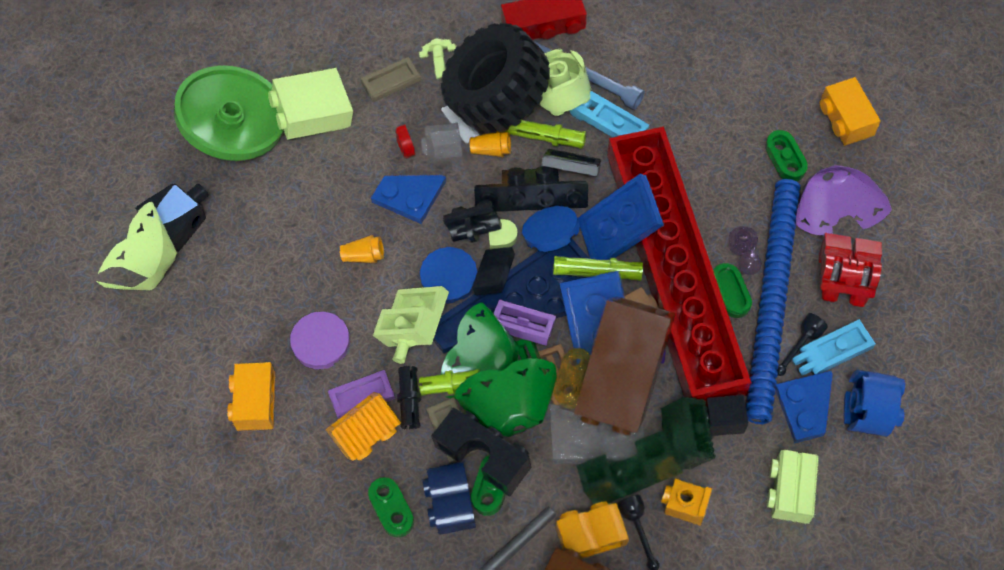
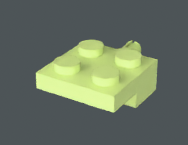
(411, 319)

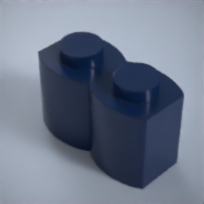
(450, 498)

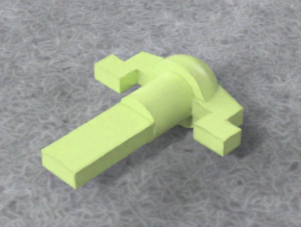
(437, 46)

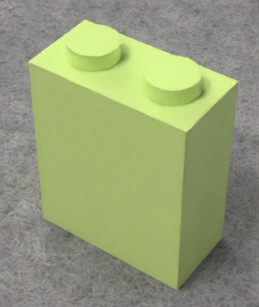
(310, 103)

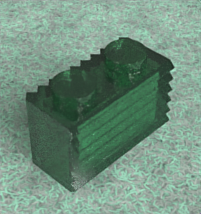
(689, 431)

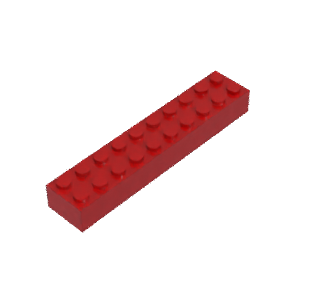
(681, 272)

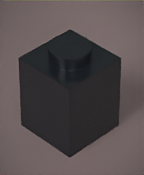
(727, 415)

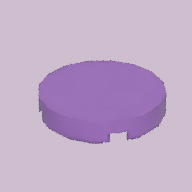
(320, 340)

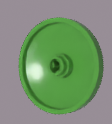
(227, 113)

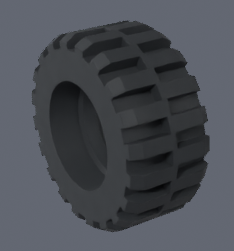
(515, 91)

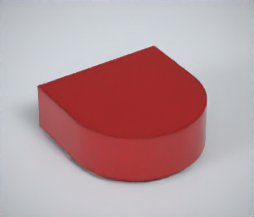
(404, 141)

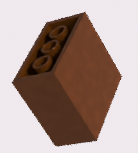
(624, 365)

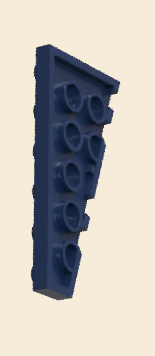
(527, 285)

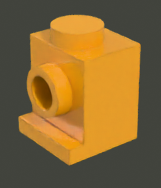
(688, 511)

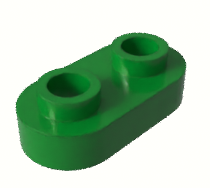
(788, 157)
(485, 489)
(390, 506)

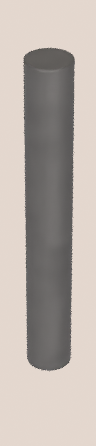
(520, 540)

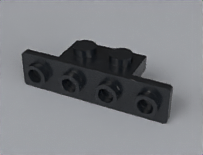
(533, 190)

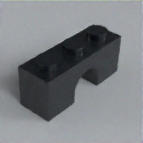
(462, 434)

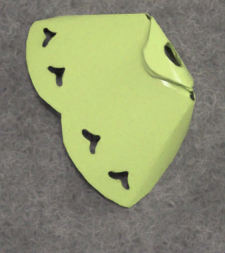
(145, 253)

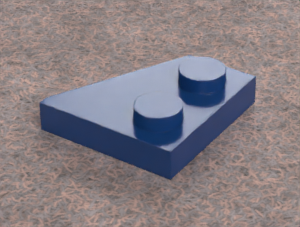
(806, 405)

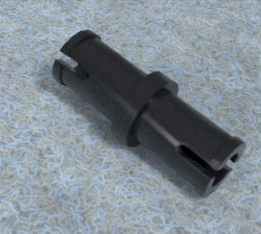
(409, 397)

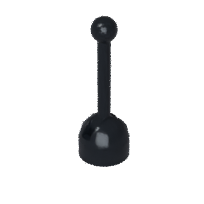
(812, 328)
(633, 509)

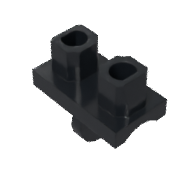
(472, 221)

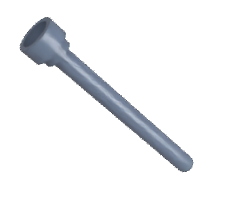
(630, 95)

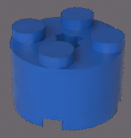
(874, 403)

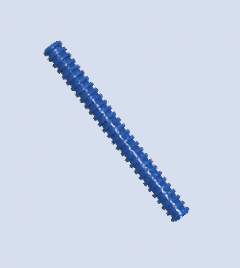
(773, 302)

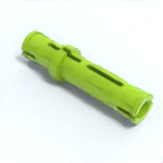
(548, 133)
(592, 267)

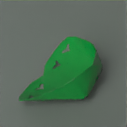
(485, 348)
(510, 396)

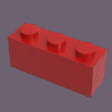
(545, 17)

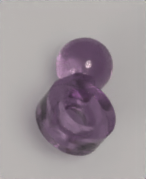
(749, 262)

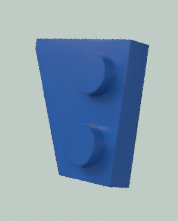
(409, 194)

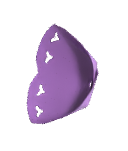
(840, 197)

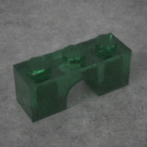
(612, 480)

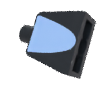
(179, 211)

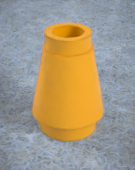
(491, 144)
(364, 250)

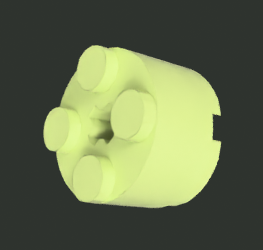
(567, 82)

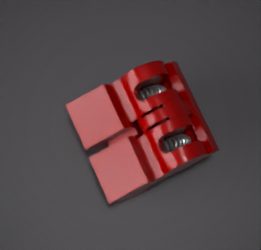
(849, 269)

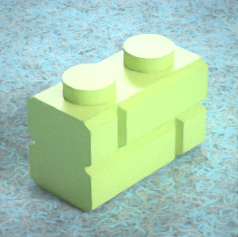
(793, 486)

